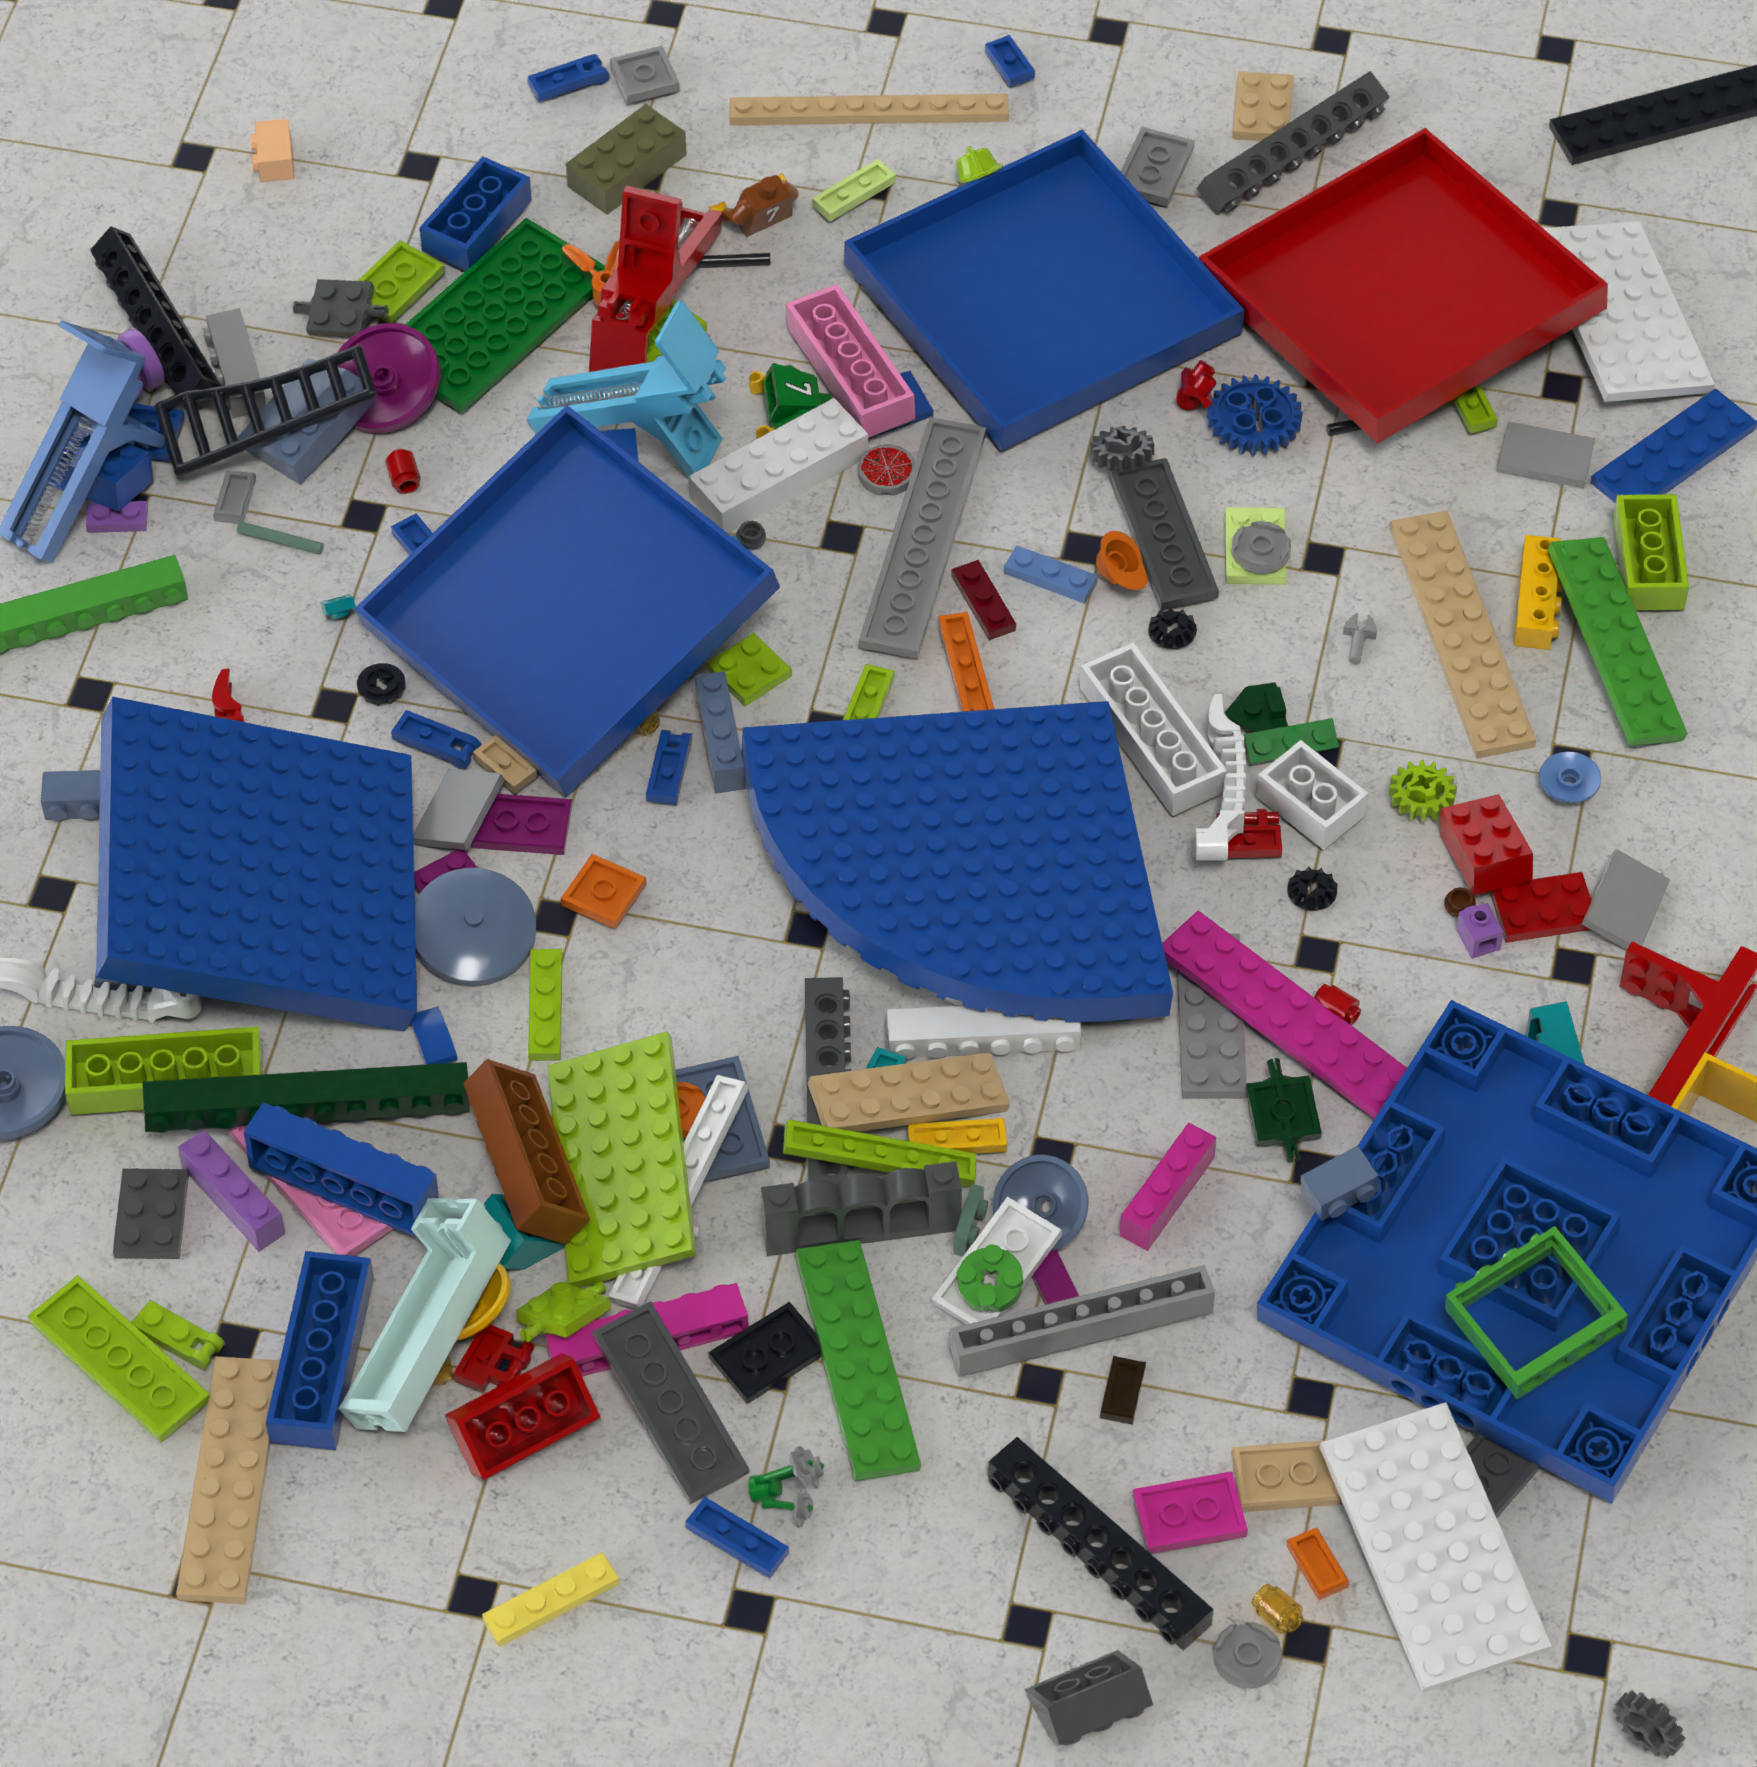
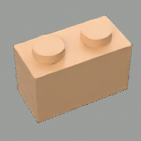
(273, 149)

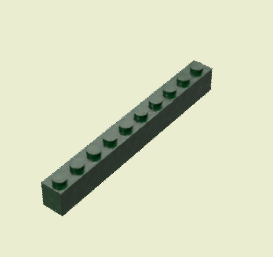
(311, 1095)

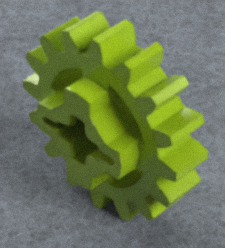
(1422, 790)

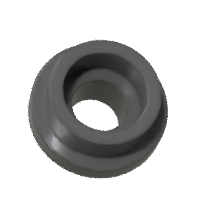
(751, 534)

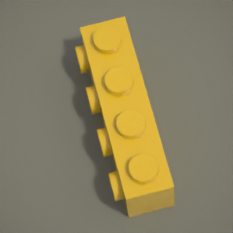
(1537, 595)

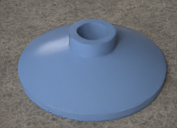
(1570, 768)

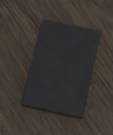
(767, 1352)

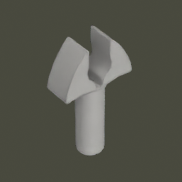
(1359, 636)

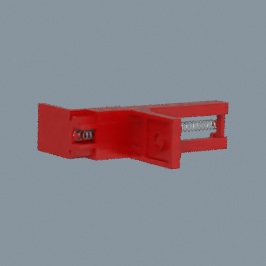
(647, 273)

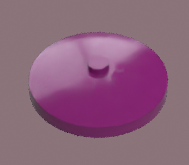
(403, 373)

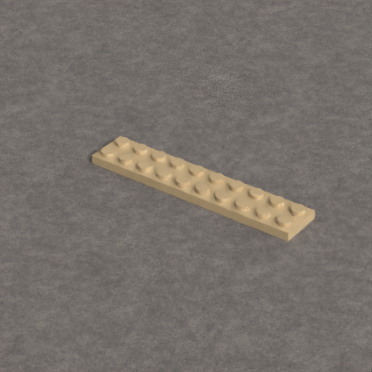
(1462, 634)

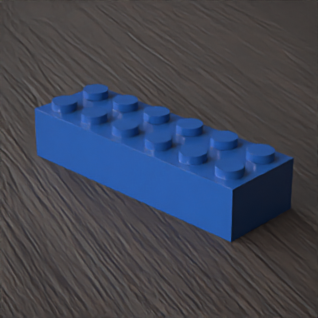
(338, 1167)
(319, 1350)

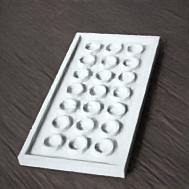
(1641, 339)
(1435, 1547)

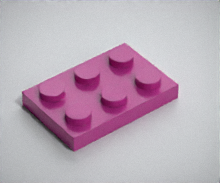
(1189, 1512)

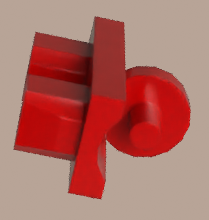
(1196, 386)

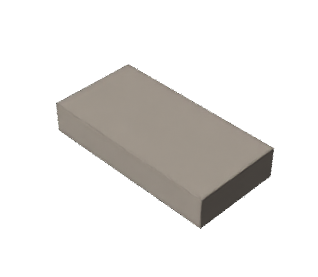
(234, 497)

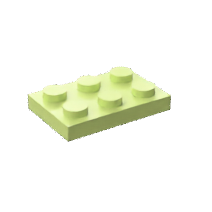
(1243, 516)

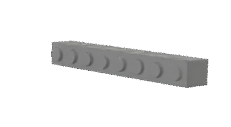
(1081, 1320)

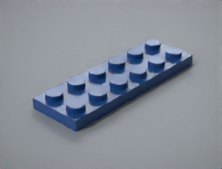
(1676, 449)

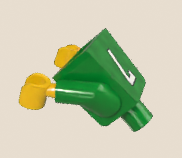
(786, 394)

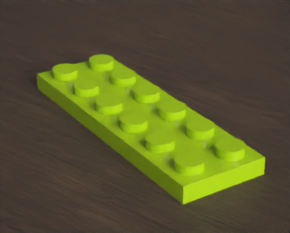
(119, 1358)

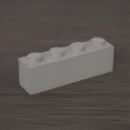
(233, 356)

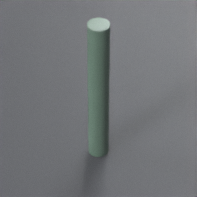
(280, 537)

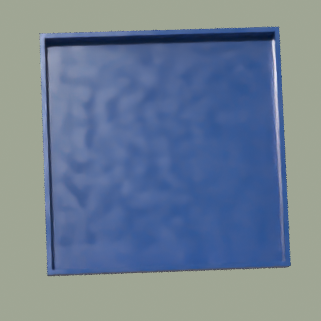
(1043, 288)
(567, 599)
(256, 865)

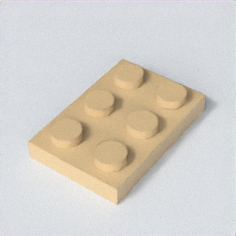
(1261, 104)

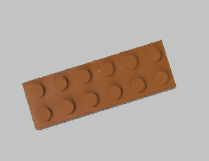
(526, 1152)

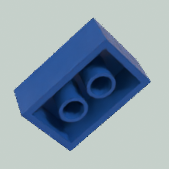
(121, 477)

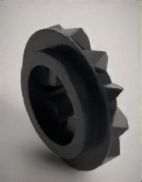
(1177, 637)
(388, 675)
(1320, 897)

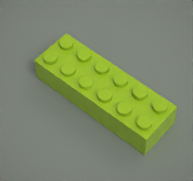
(109, 1071)

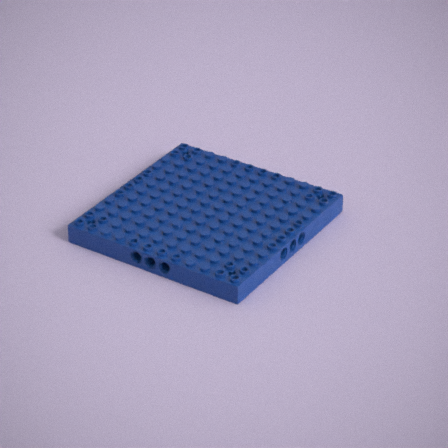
(1475, 1160)

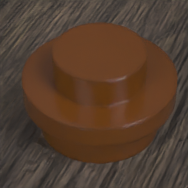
(1458, 900)

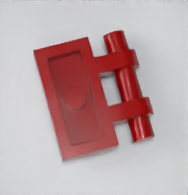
(1259, 839)
(485, 1355)

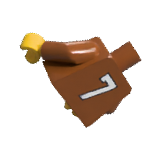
(761, 205)

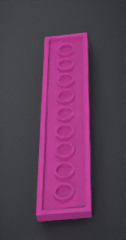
(1284, 1012)

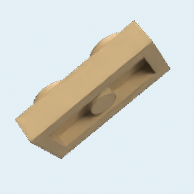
(501, 758)

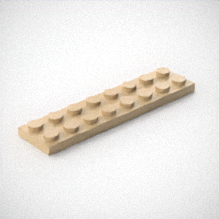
(228, 1483)

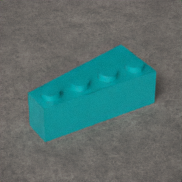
(1554, 1028)

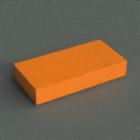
(1317, 1563)

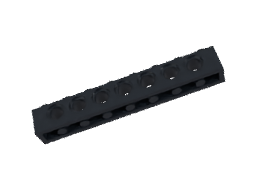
(152, 312)
(1143, 1569)

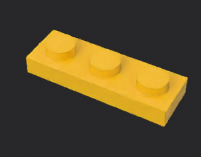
(965, 1135)

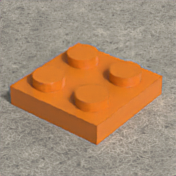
(603, 891)

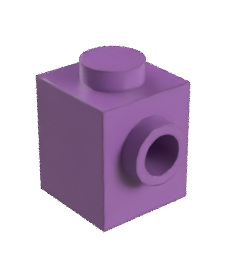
(1479, 930)

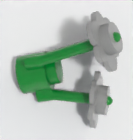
(768, 1486)

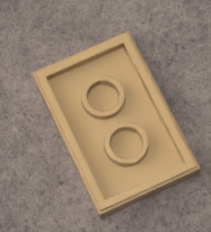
(1283, 1476)

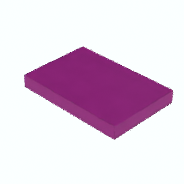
(525, 825)

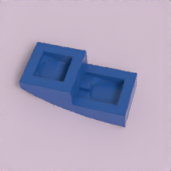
(433, 1037)

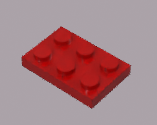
(1542, 907)

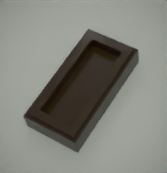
(1123, 1390)

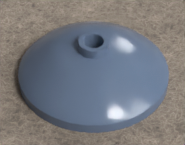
(1046, 1179)

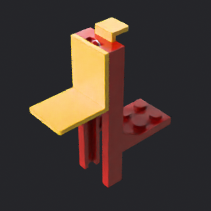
(1694, 1064)

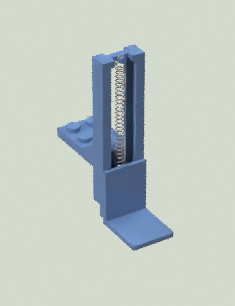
(97, 397)

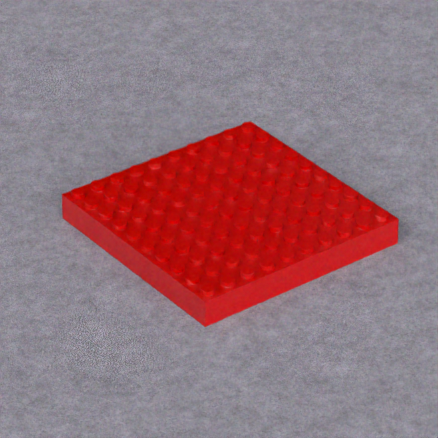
(1404, 284)

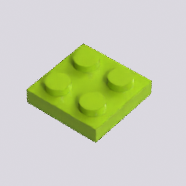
(750, 669)

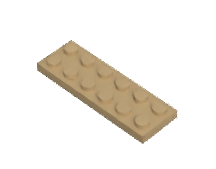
(909, 1093)

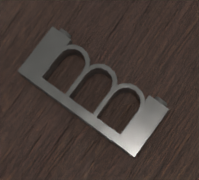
(790, 1229)

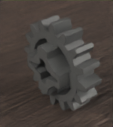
(1122, 448)
(1649, 1724)

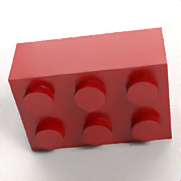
(1486, 844)

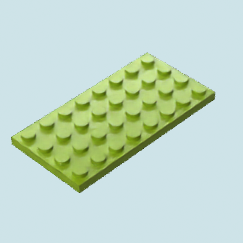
(627, 1157)

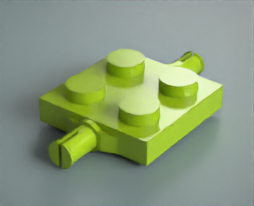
(562, 1310)

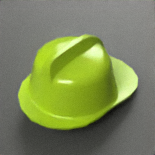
(976, 164)

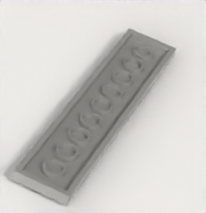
(922, 538)

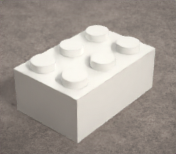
(1312, 795)

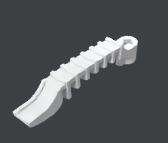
(1228, 745)
(30, 981)

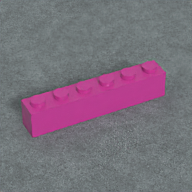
(689, 1319)

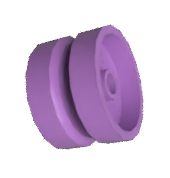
(152, 371)

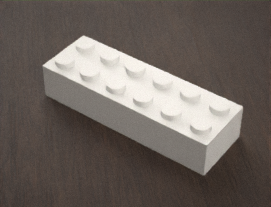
(778, 466)
(1154, 729)

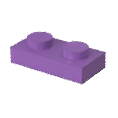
(129, 519)

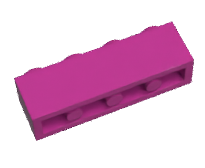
(1168, 1186)

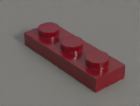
(983, 600)

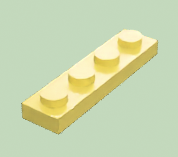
(550, 1599)

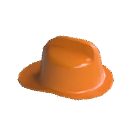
(1121, 561)

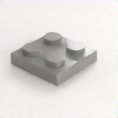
(644, 74)

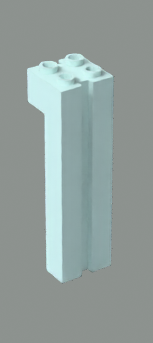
(425, 1324)

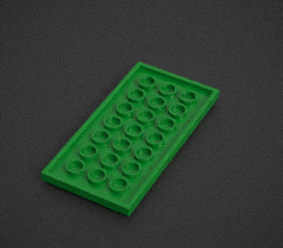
(501, 311)

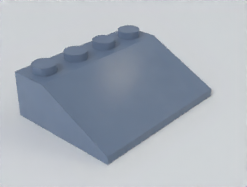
(304, 449)

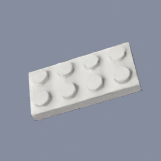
(1014, 1230)

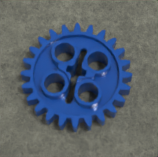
(1273, 407)

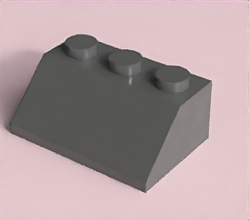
(1090, 1697)

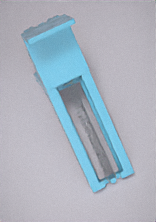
(664, 395)

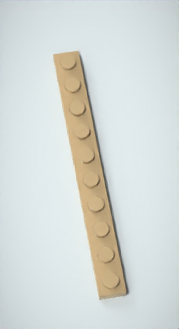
(869, 109)

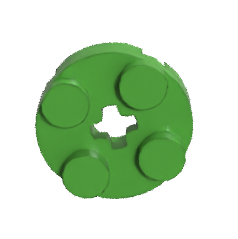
(989, 1297)

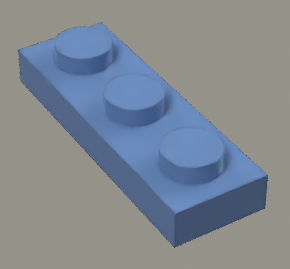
(1050, 574)

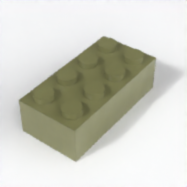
(626, 156)

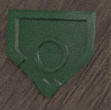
(1258, 708)

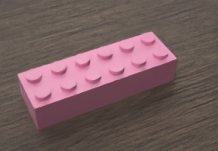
(850, 360)

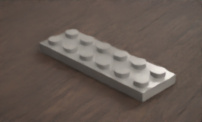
(1209, 1045)

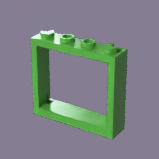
(1561, 1356)

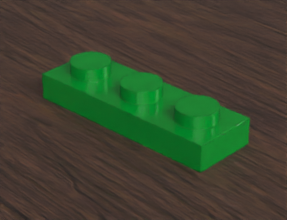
(1271, 744)

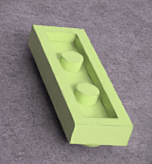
(854, 190)

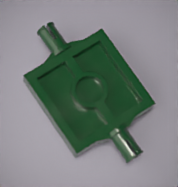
(1283, 1110)

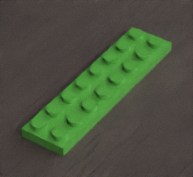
(1617, 641)
(857, 1360)

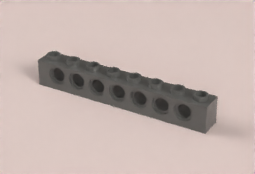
(1364, 91)
(820, 997)

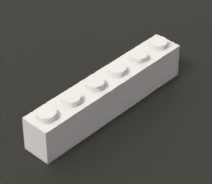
(968, 1031)

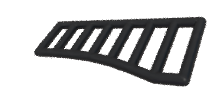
(247, 390)

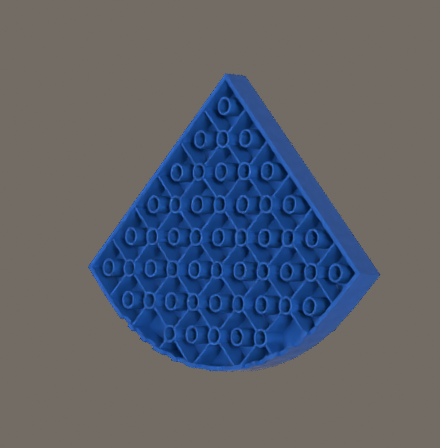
(970, 854)

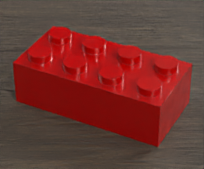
(522, 1416)

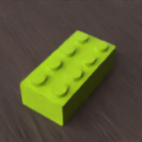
(1651, 551)

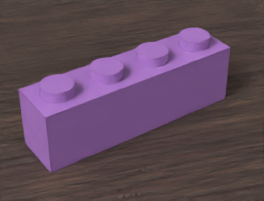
(231, 1190)

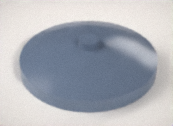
(474, 926)
(29, 1081)

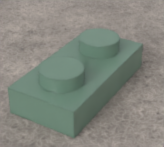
(974, 1209)

